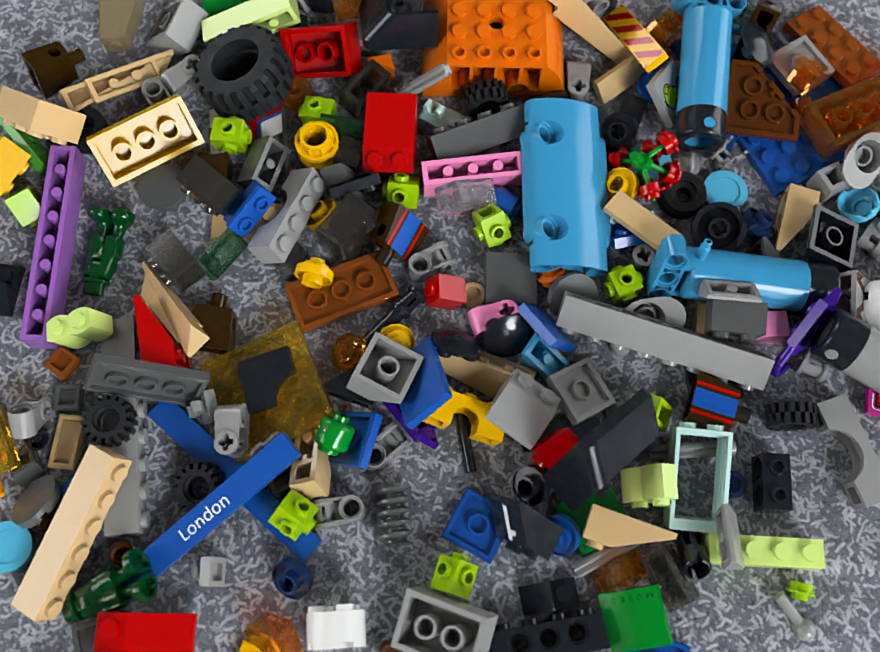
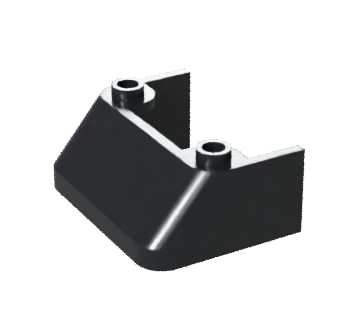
(395, 25)
(605, 451)

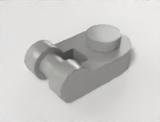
(872, 232)

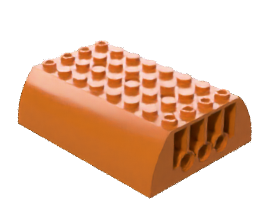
(521, 53)

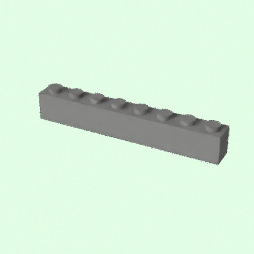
(664, 340)
(128, 513)

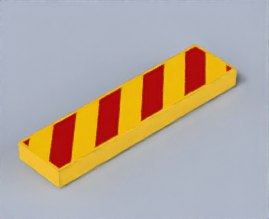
(635, 38)

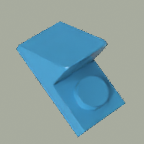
(542, 357)

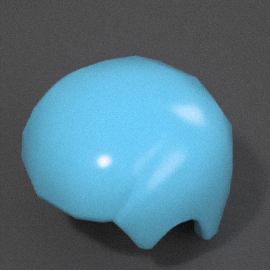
(858, 204)

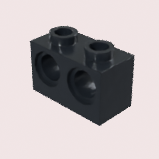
(771, 483)

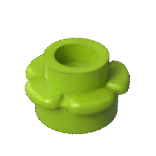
(800, 590)

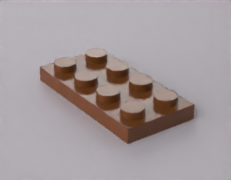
(844, 52)
(354, 288)

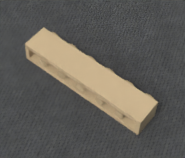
(71, 533)

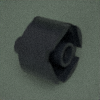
(730, 220)

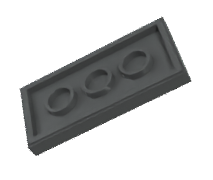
(144, 380)

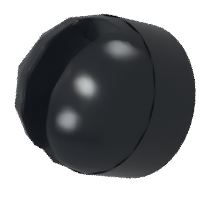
(40, 440)

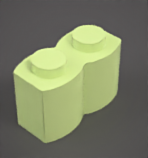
(79, 328)
(649, 484)

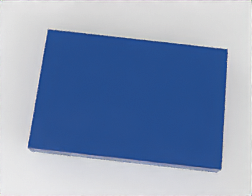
(428, 389)

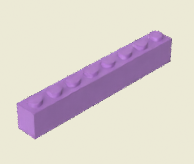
(53, 244)

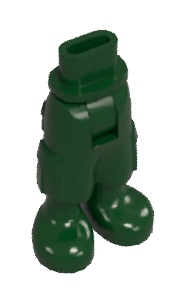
(104, 250)
(107, 589)

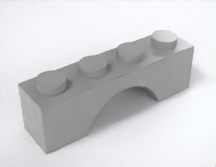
(829, 181)
(277, 237)
(839, 419)

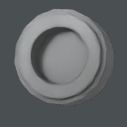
(689, 163)

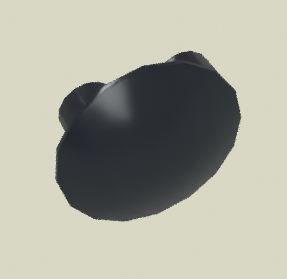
(757, 44)
(507, 335)
(456, 343)

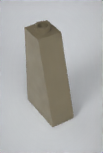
(119, 23)

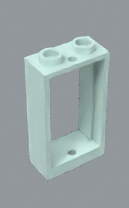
(721, 478)

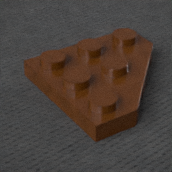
(758, 105)

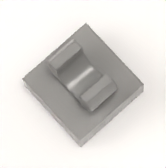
(203, 407)
(210, 572)

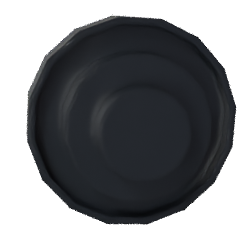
(619, 130)
(529, 485)

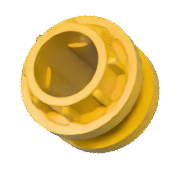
(316, 144)

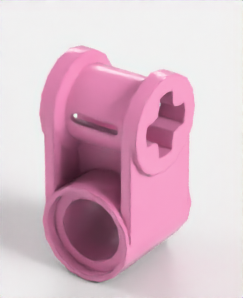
(480, 315)

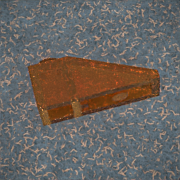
(666, 27)

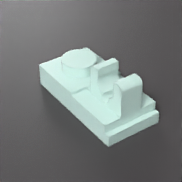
(439, 115)

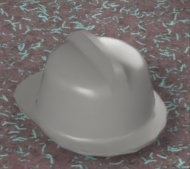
(862, 161)
(660, 308)

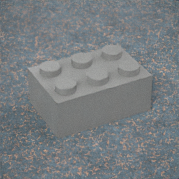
(441, 624)

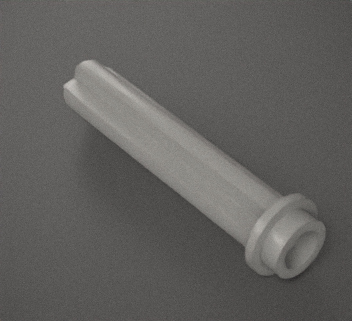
(425, 80)
(688, 450)
(599, 558)

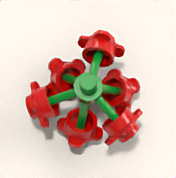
(648, 159)

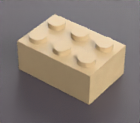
(40, 117)

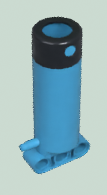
(704, 72)
(780, 281)

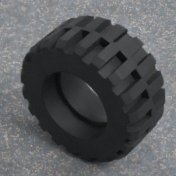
(232, 56)

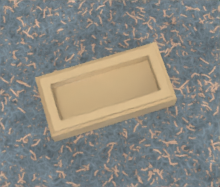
(67, 443)

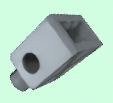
(853, 293)

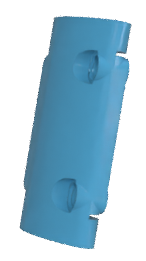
(564, 187)

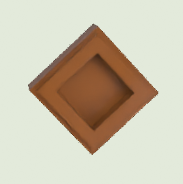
(63, 363)

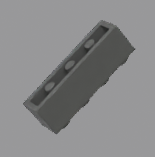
(478, 134)

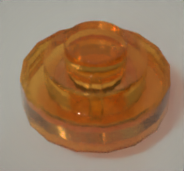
(297, 94)
(348, 351)

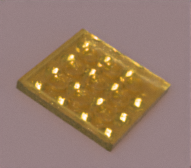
(300, 399)

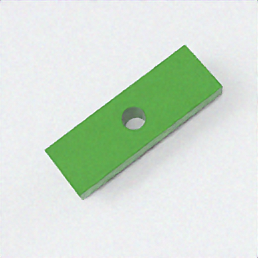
(30, 145)

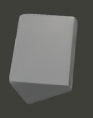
(729, 291)
(729, 538)

